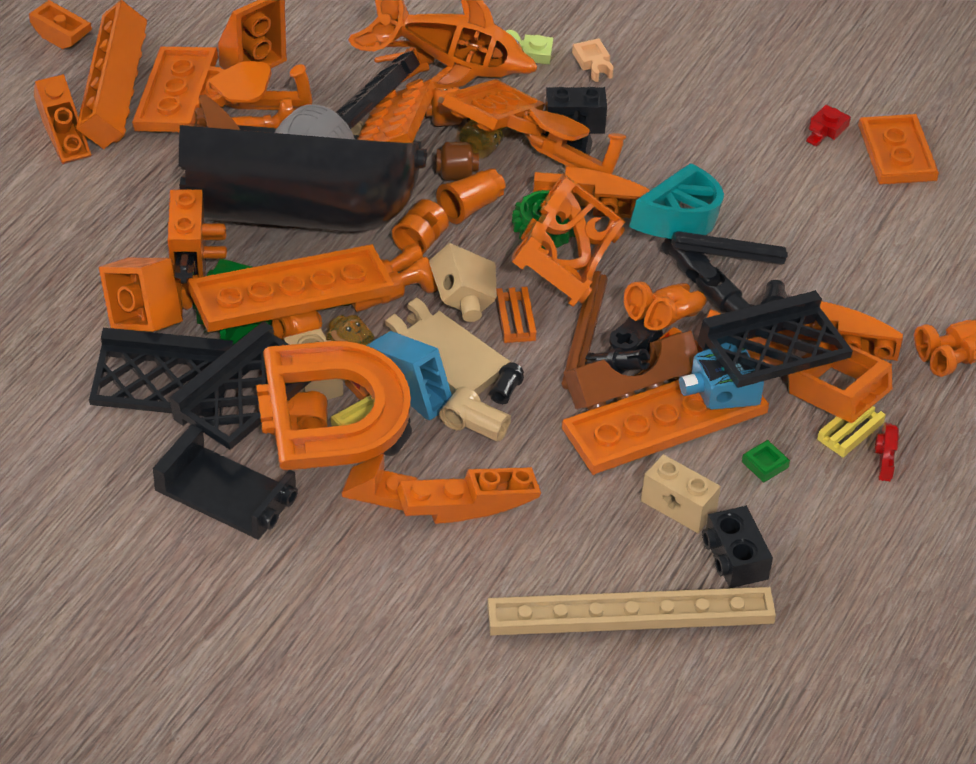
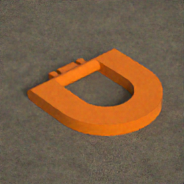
(333, 444)

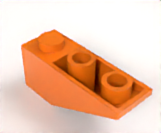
(60, 118)

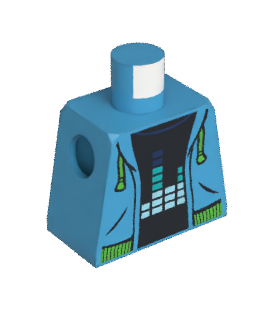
(715, 384)

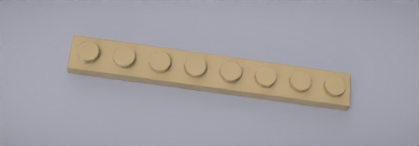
(630, 611)

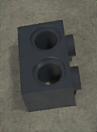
(737, 547)

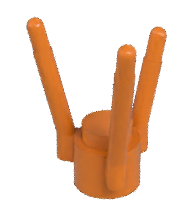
(422, 56)

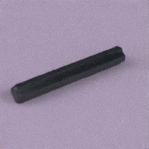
(729, 248)

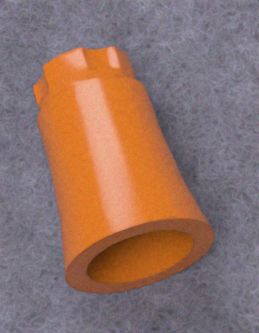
(470, 194)

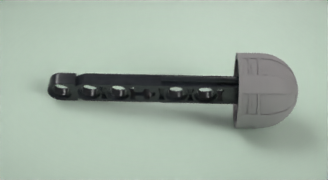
(323, 122)

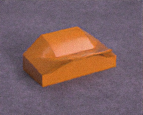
(58, 24)

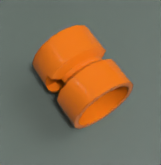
(421, 225)

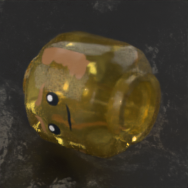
(482, 141)
(350, 329)

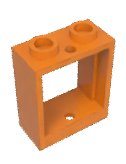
(872, 384)

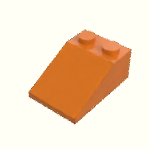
(255, 34)

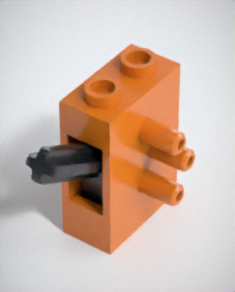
(189, 234)

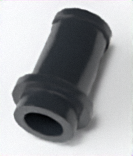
(509, 378)

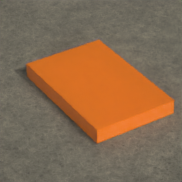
(898, 149)

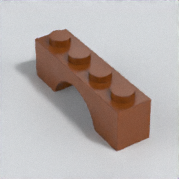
(598, 382)

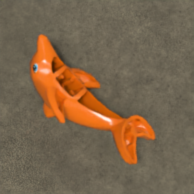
(464, 42)

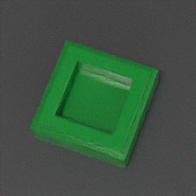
(765, 461)

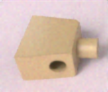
(464, 280)

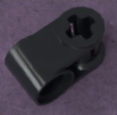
(633, 336)

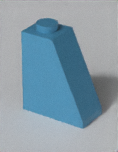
(421, 368)

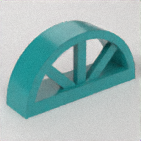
(660, 212)

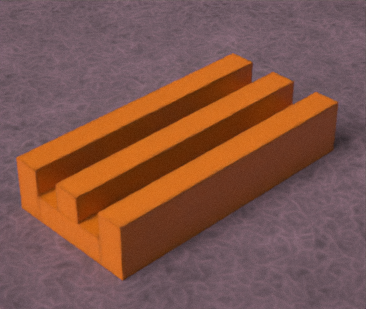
(513, 297)

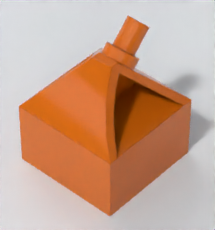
(143, 294)

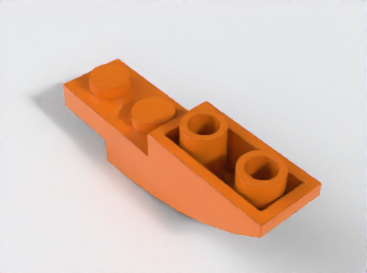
(611, 190)
(859, 331)
(476, 496)

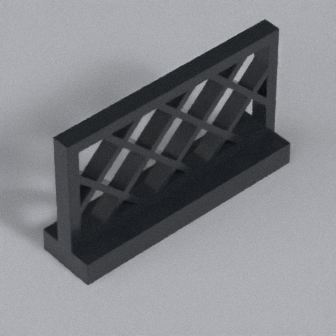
(765, 322)
(158, 347)
(225, 374)

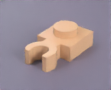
(593, 56)

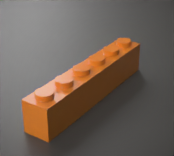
(112, 75)

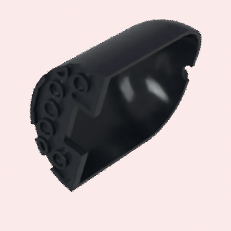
(298, 178)

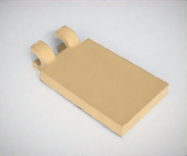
(464, 357)

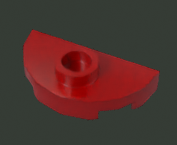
(886, 445)

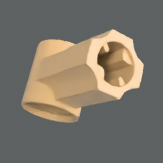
(468, 411)

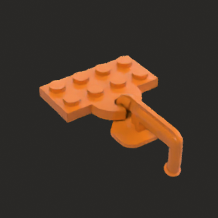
(187, 72)
(500, 105)

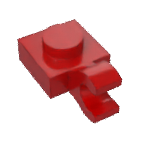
(828, 123)

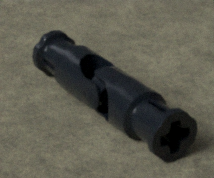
(697, 267)

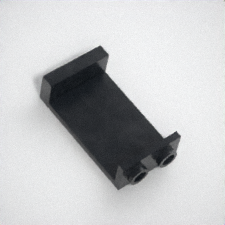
(222, 486)

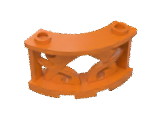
(564, 272)

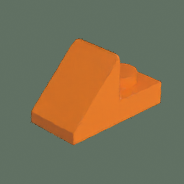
(373, 484)

